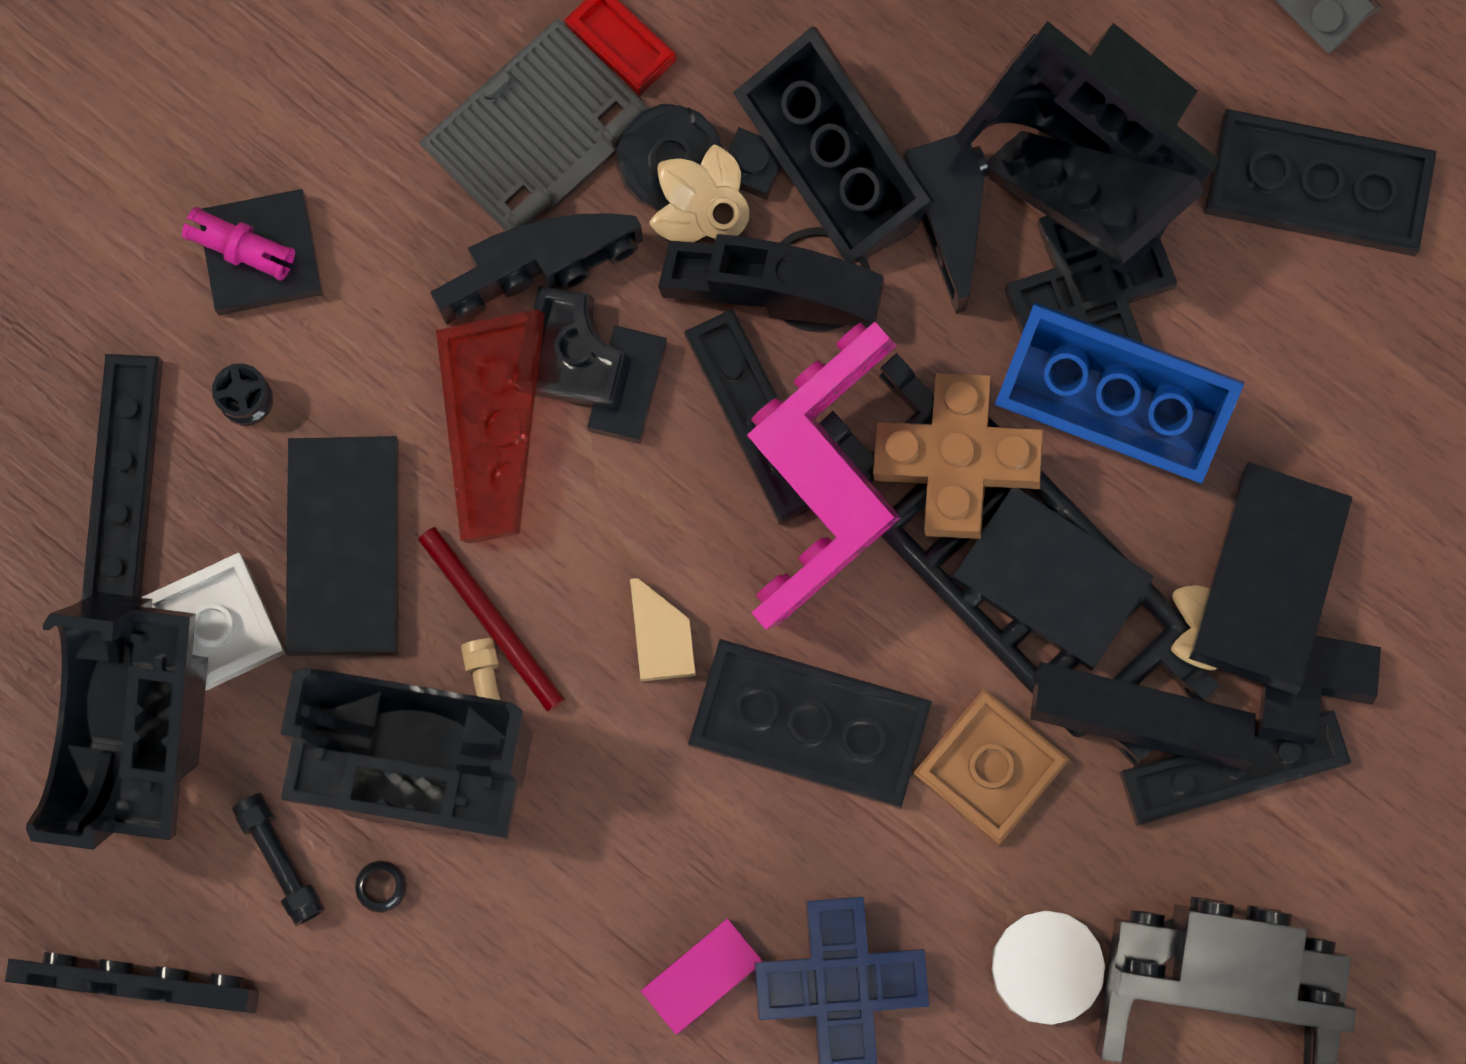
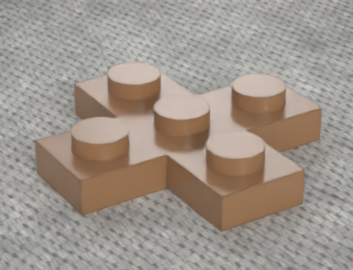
(958, 455)

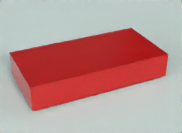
(621, 42)

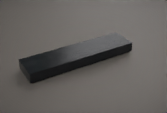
(741, 392)
(1143, 716)
(1189, 783)

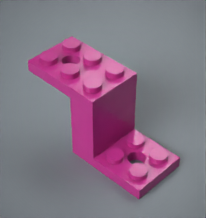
(822, 472)

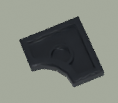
(572, 356)

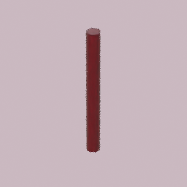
(491, 619)

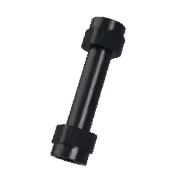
(255, 817)

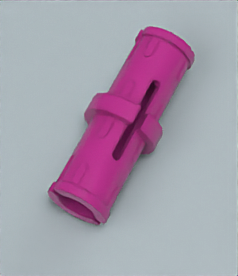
(238, 243)

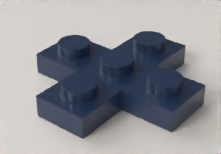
(841, 982)

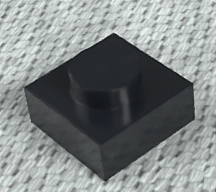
(756, 162)

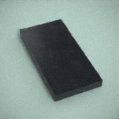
(1321, 182)
(342, 546)
(1271, 578)
(810, 723)

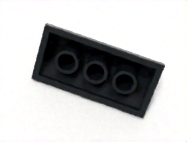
(834, 148)

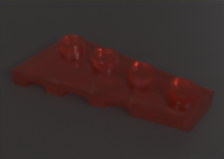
(489, 410)

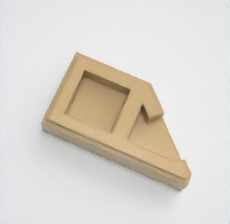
(661, 636)

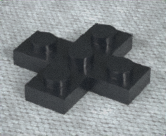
(1087, 285)

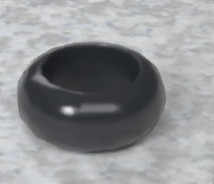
(362, 878)

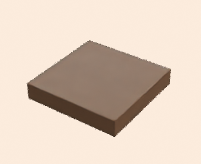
(991, 767)

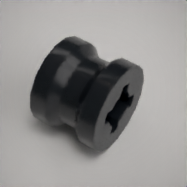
(236, 384)

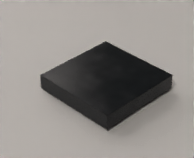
(278, 218)

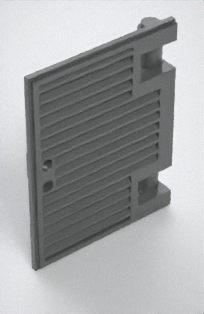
(536, 130)

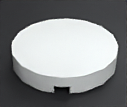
(1047, 967)

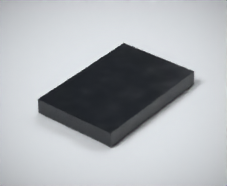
(1052, 578)

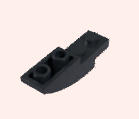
(555, 248)
(772, 275)

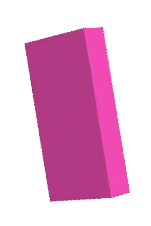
(701, 976)

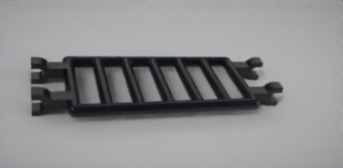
(1003, 643)

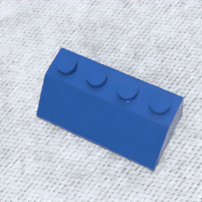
(1119, 393)

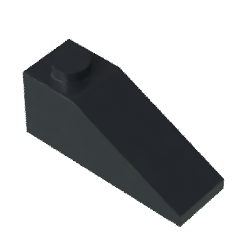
(951, 223)

